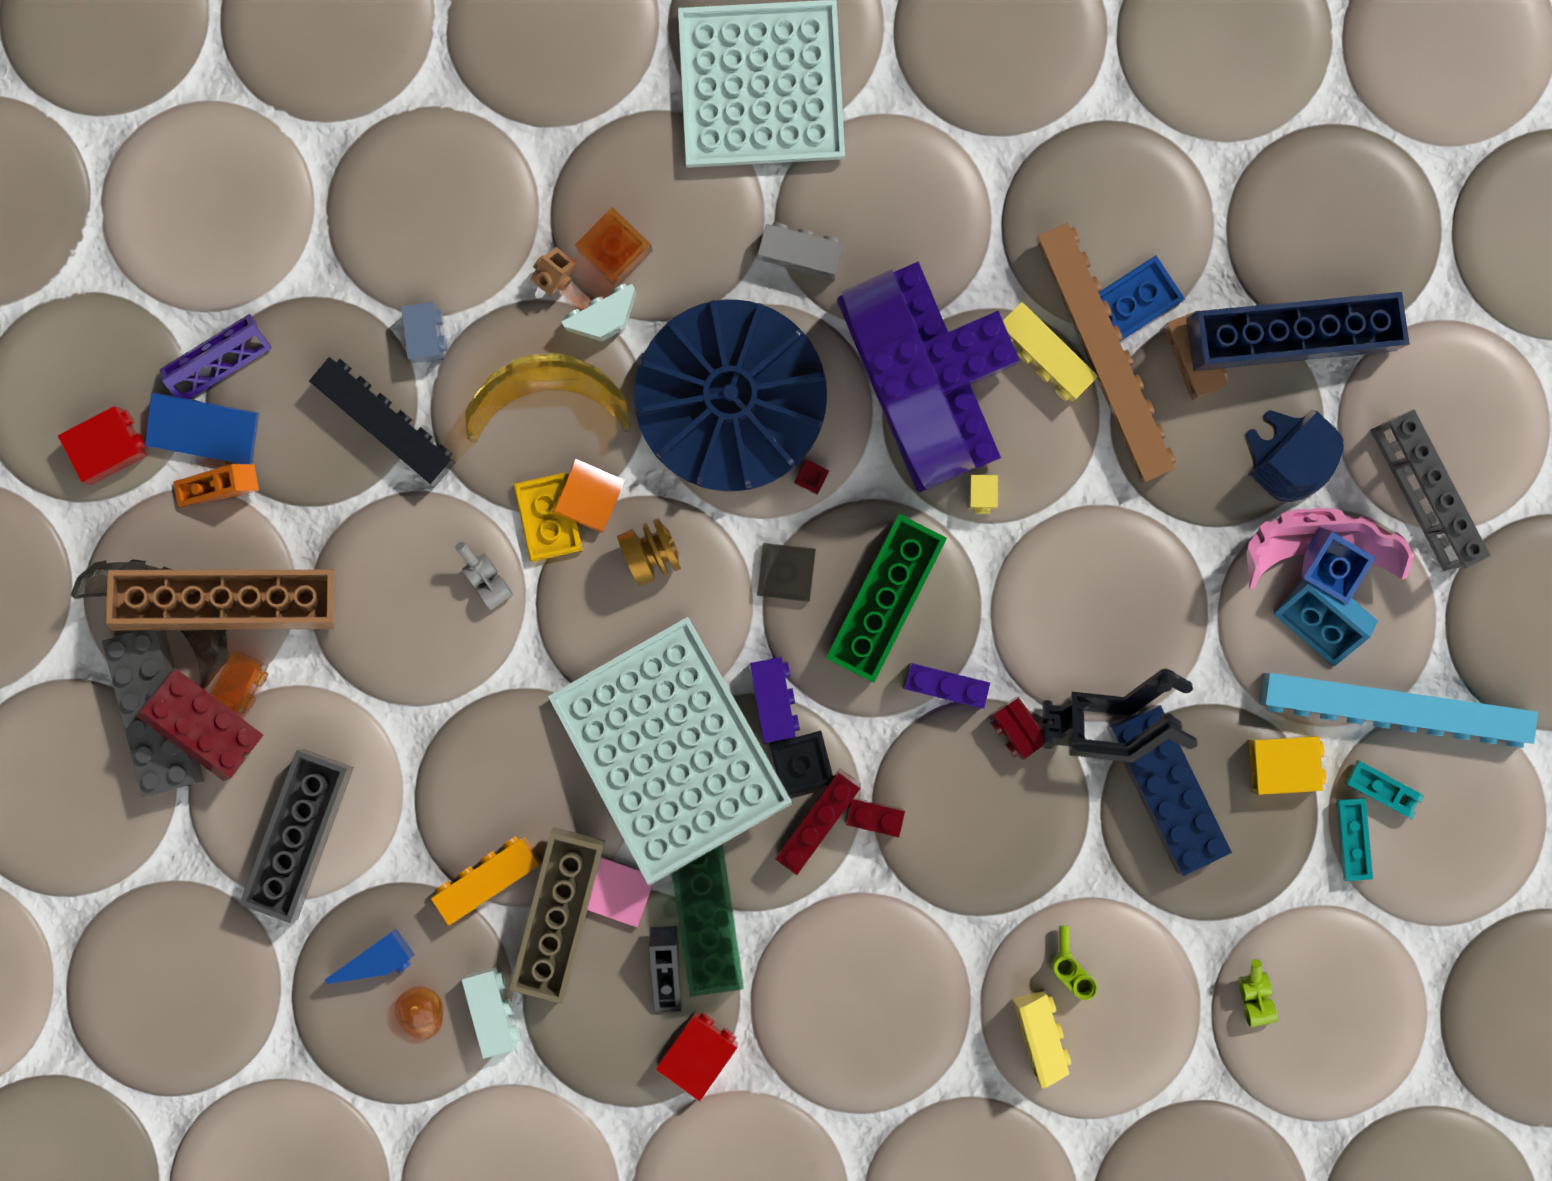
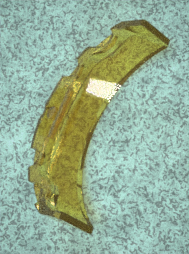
(538, 374)

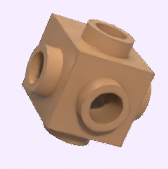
(553, 271)

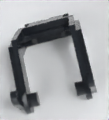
(1066, 726)

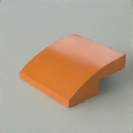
(588, 496)

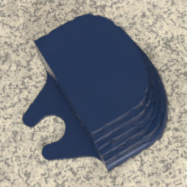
(1297, 457)

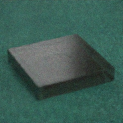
(786, 572)

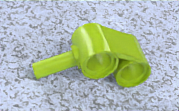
(1076, 972)
(1255, 992)

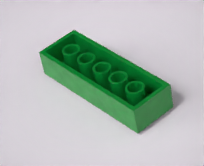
(886, 598)

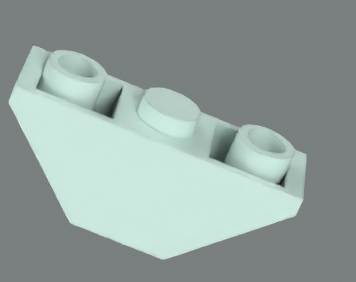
(603, 316)

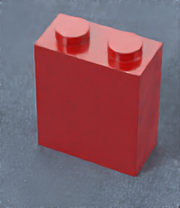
(103, 445)
(697, 1055)

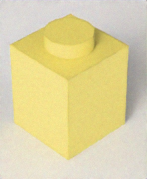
(983, 493)

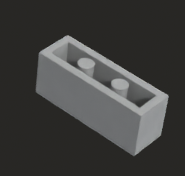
(800, 250)

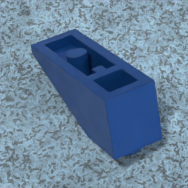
(380, 959)

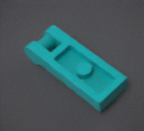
(1383, 789)

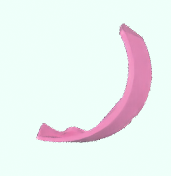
(1296, 528)

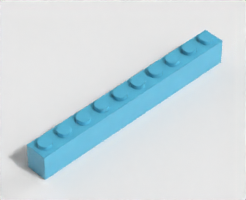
(1398, 708)

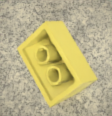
(1042, 1037)

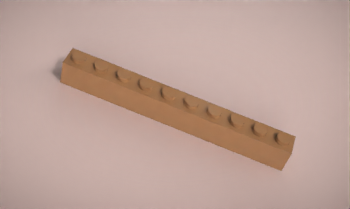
(1105, 352)

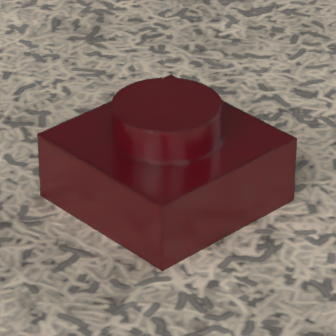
(811, 477)

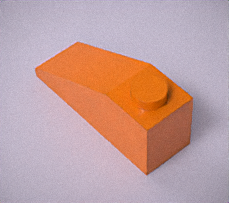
(216, 484)

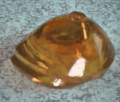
(419, 1012)

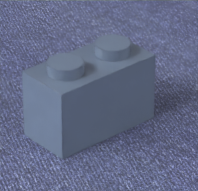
(423, 332)

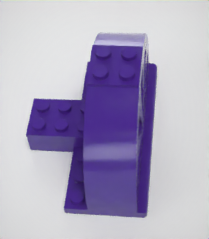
(927, 372)

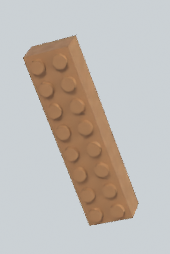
(220, 599)

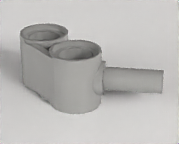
(485, 576)

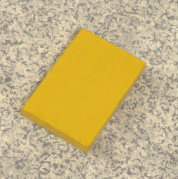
(545, 531)

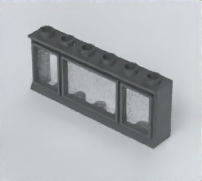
(1430, 491)

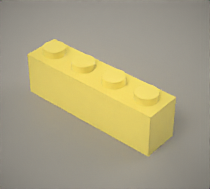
(1048, 354)

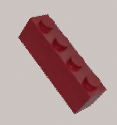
(818, 821)

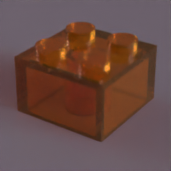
(614, 247)

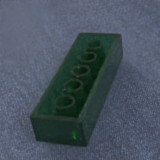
(708, 925)

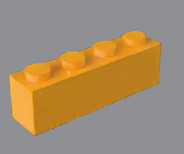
(486, 880)

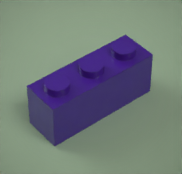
(946, 685)
(774, 699)

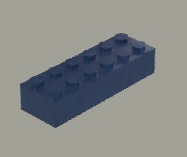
(1172, 797)

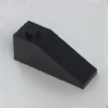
(665, 968)

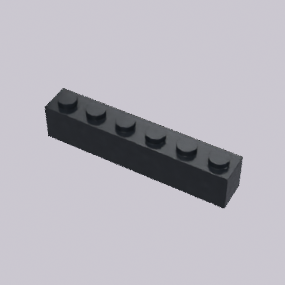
(383, 422)

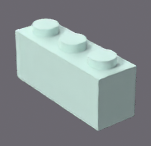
(491, 1012)

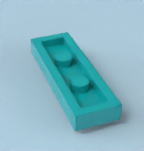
(1354, 839)

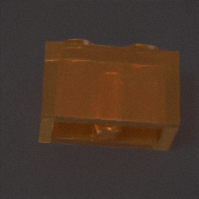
(240, 682)

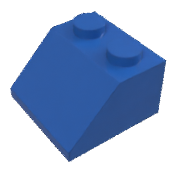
(1335, 564)

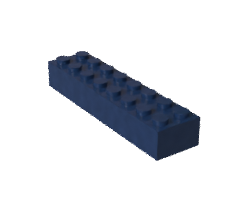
(1297, 331)

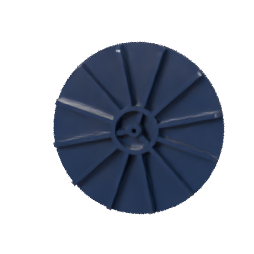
(730, 395)

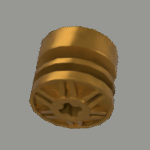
(649, 552)

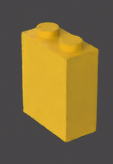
(1286, 765)

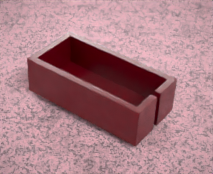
(199, 725)

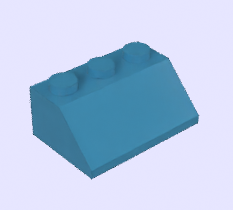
(1326, 622)

